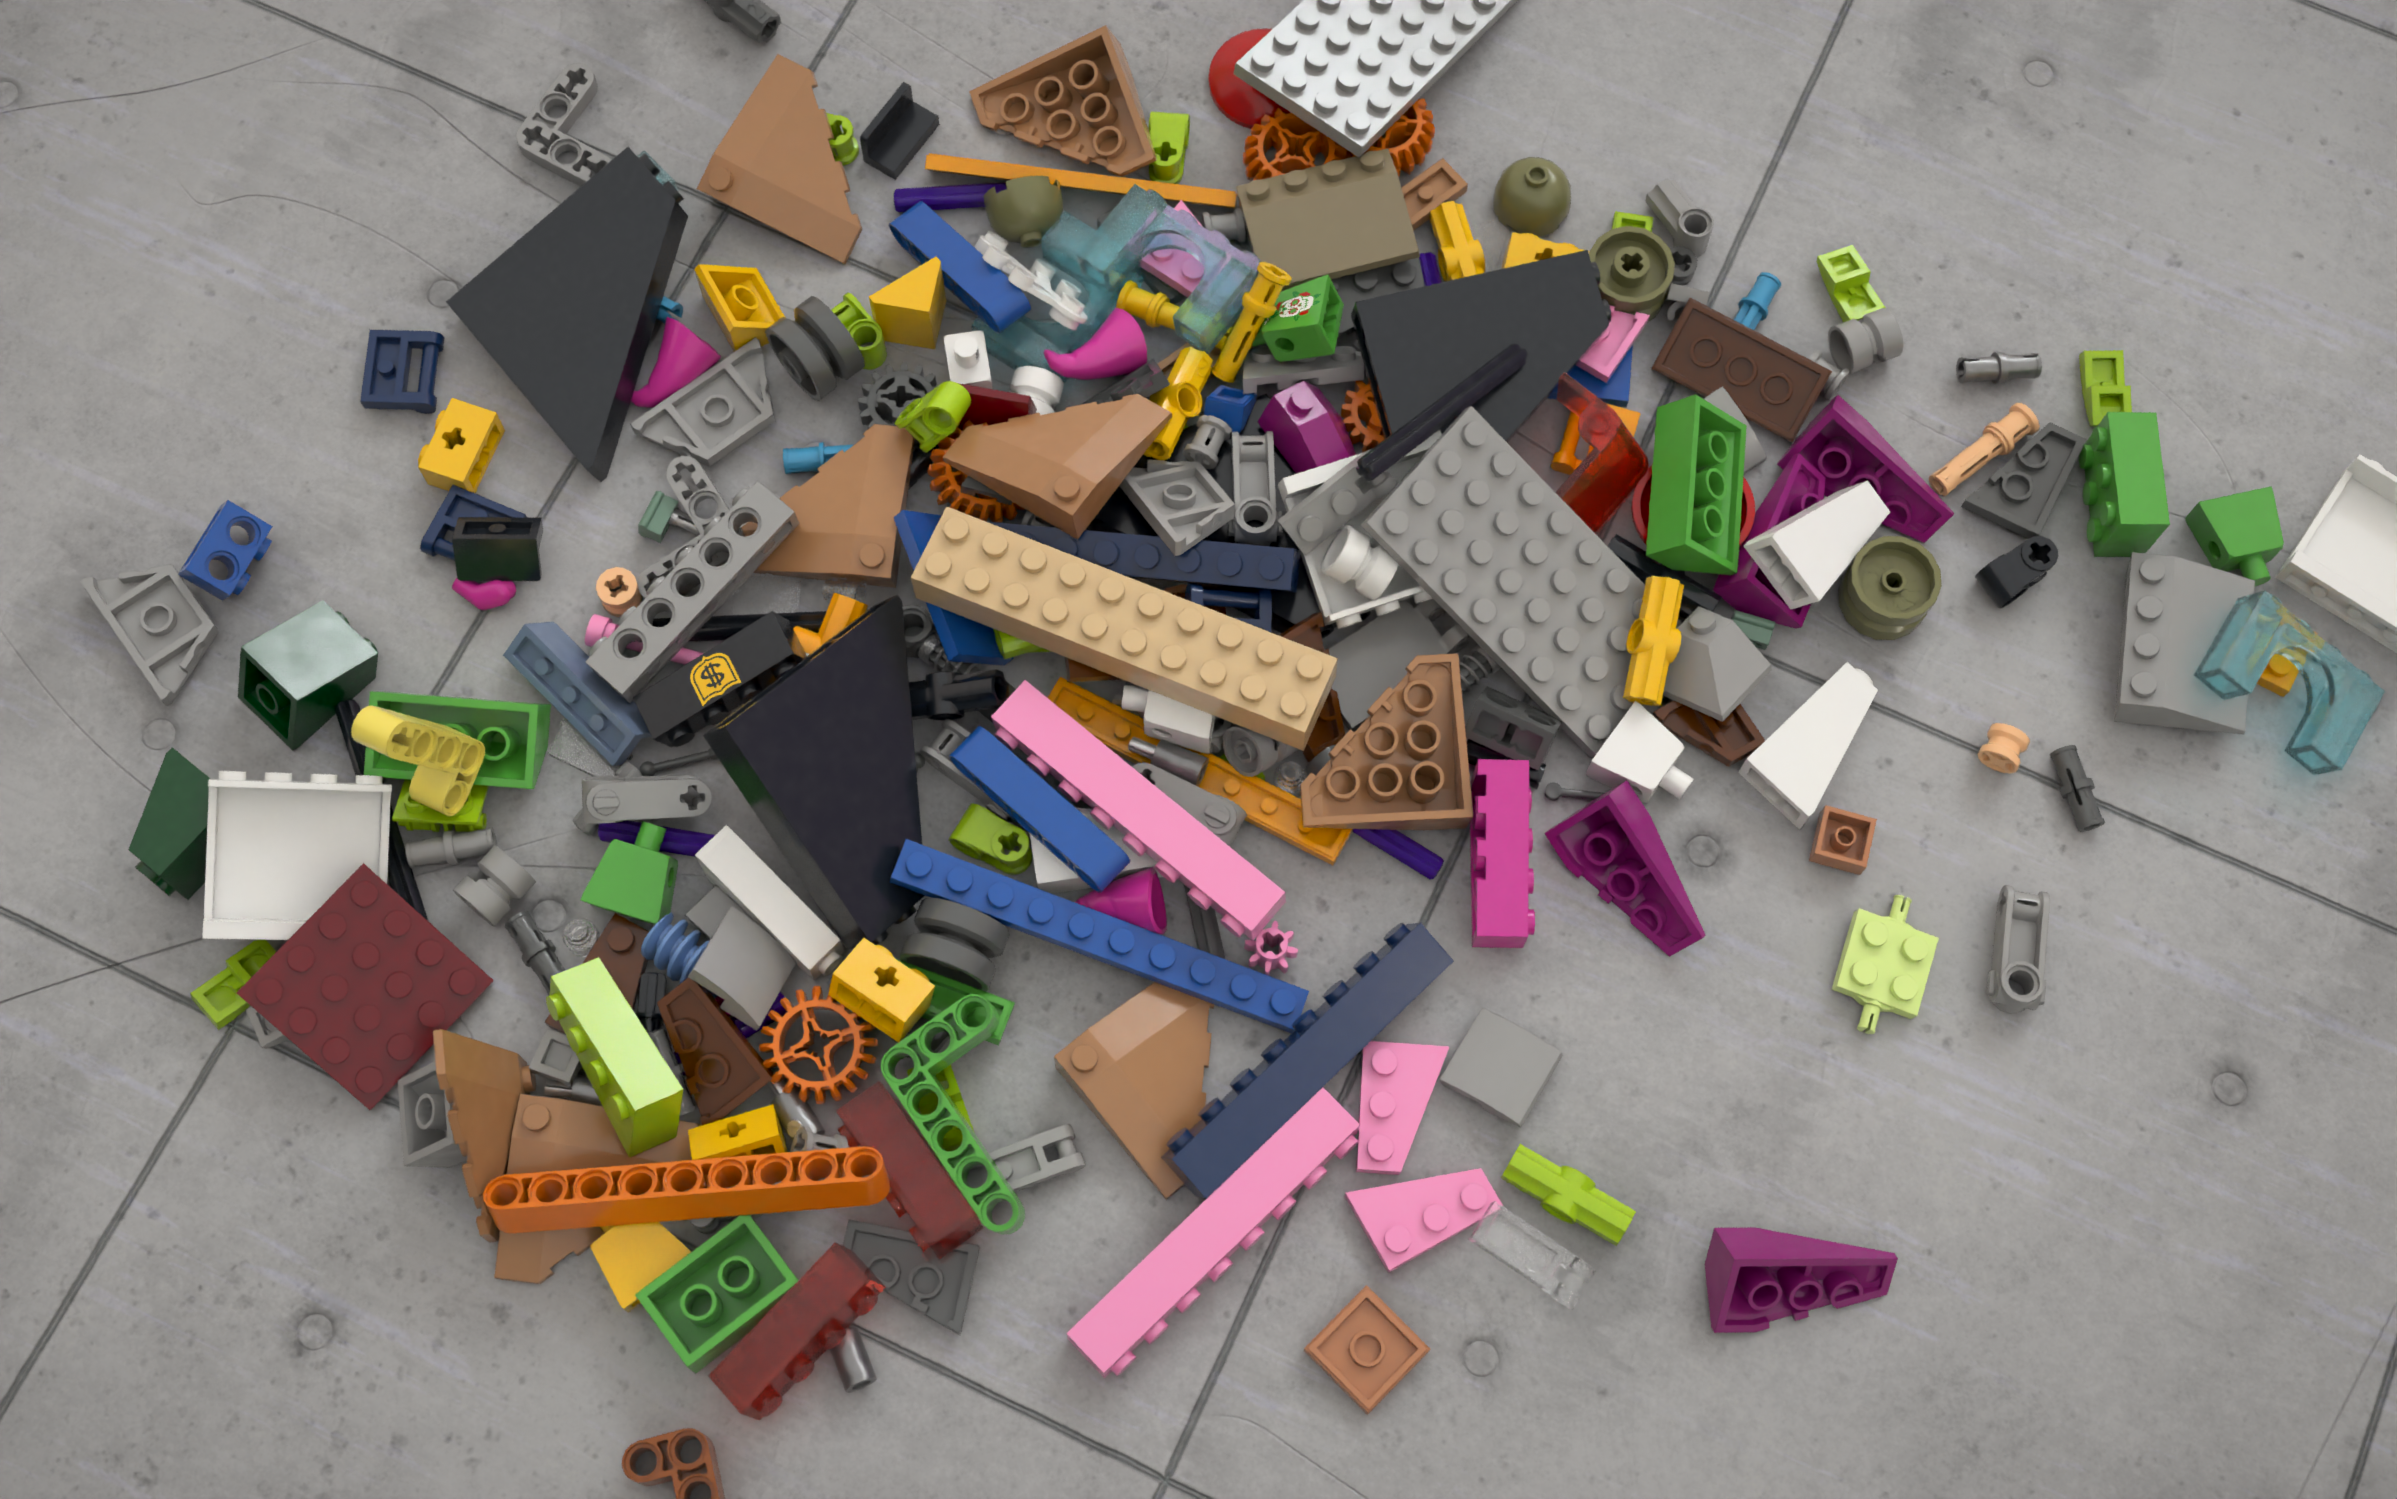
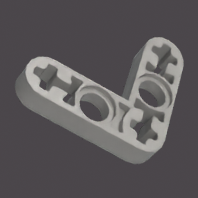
(554, 130)
(682, 491)

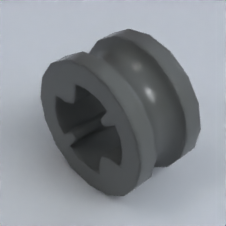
(1683, 256)

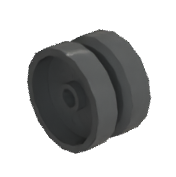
(815, 348)
(955, 942)

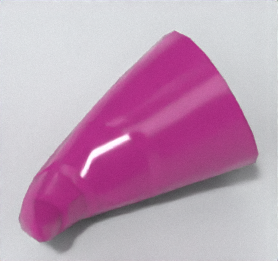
(1111, 352)
(679, 362)
(1132, 899)

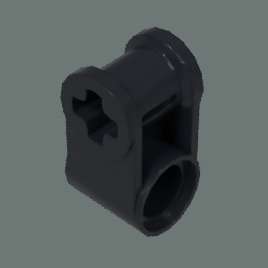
(2015, 572)

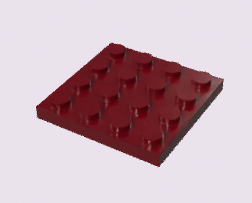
(365, 986)

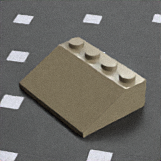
(1330, 218)

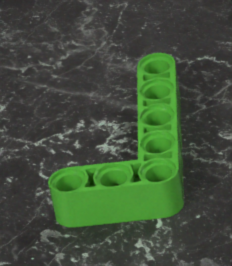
(947, 1115)

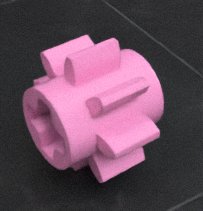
(1269, 960)

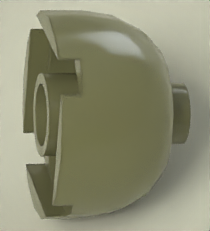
(1532, 196)
(1024, 209)

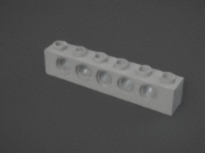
(689, 614)

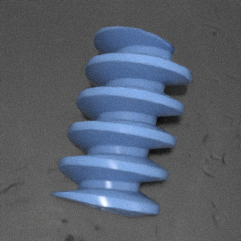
(672, 948)

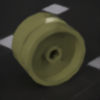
(1633, 269)
(1889, 587)

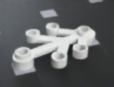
(1064, 301)

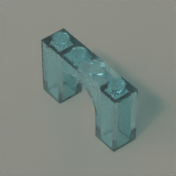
(1148, 224)
(1027, 339)
(2337, 692)

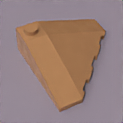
(1073, 102)
(782, 165)
(1061, 461)
(849, 513)
(1403, 761)
(1144, 1074)
(485, 1095)
(566, 1136)

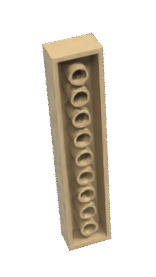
(1125, 628)

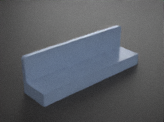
(562, 676)

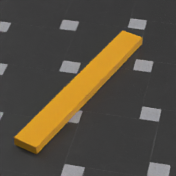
(1080, 180)
(1263, 802)

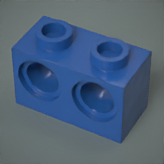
(218, 545)

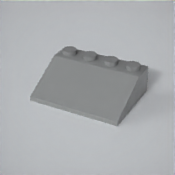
(2166, 630)

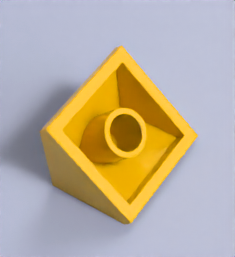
(738, 302)
(912, 306)

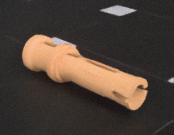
(1996, 440)

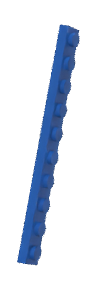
(1100, 936)

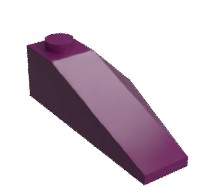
(1306, 428)
(1852, 452)
(1750, 590)
(1625, 859)
(1775, 1275)

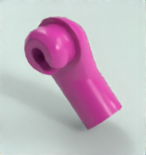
(485, 595)

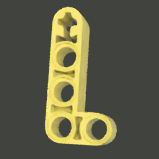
(444, 756)

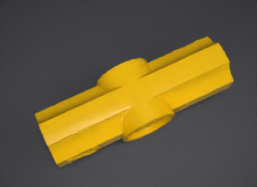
(1457, 251)
(1180, 398)
(1653, 641)

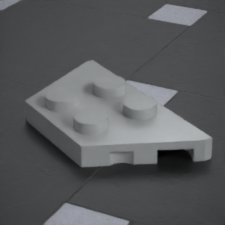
(714, 409)
(1178, 501)
(156, 624)

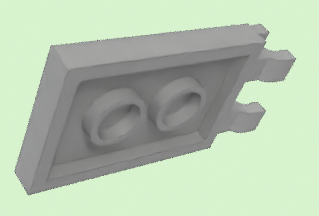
(1382, 650)

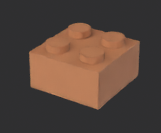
(1842, 840)

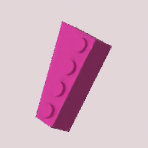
(1501, 854)

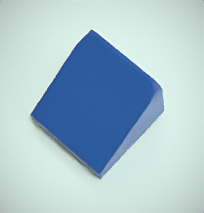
(1230, 406)

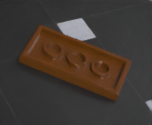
(1759, 374)

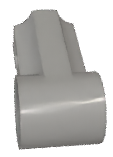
(1680, 216)

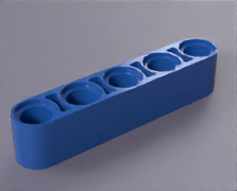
(964, 270)
(1039, 809)

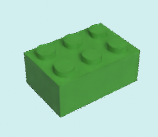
(2124, 484)
(718, 1292)

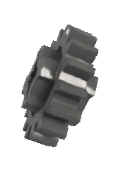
(890, 392)

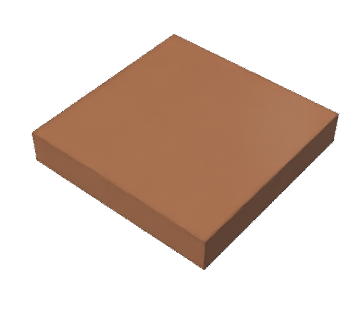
(1366, 1349)

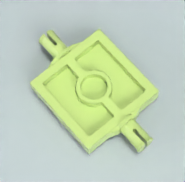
(1885, 964)

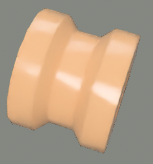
(621, 600)
(2003, 748)

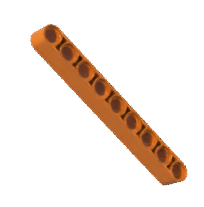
(665, 1183)

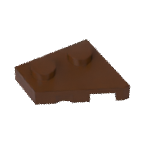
(1723, 741)

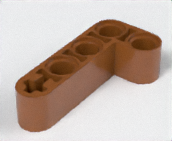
(672, 1468)

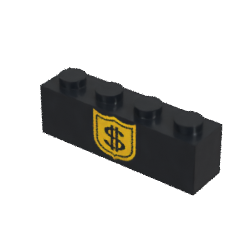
(719, 680)

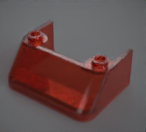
(1610, 469)

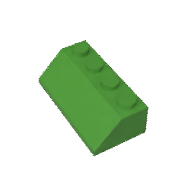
(1696, 488)
(511, 732)

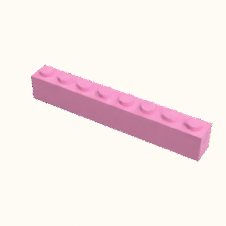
(1138, 810)
(1212, 1233)

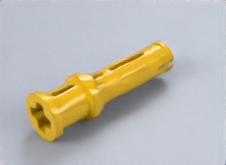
(1257, 305)
(1152, 308)

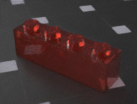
(915, 1176)
(797, 1332)

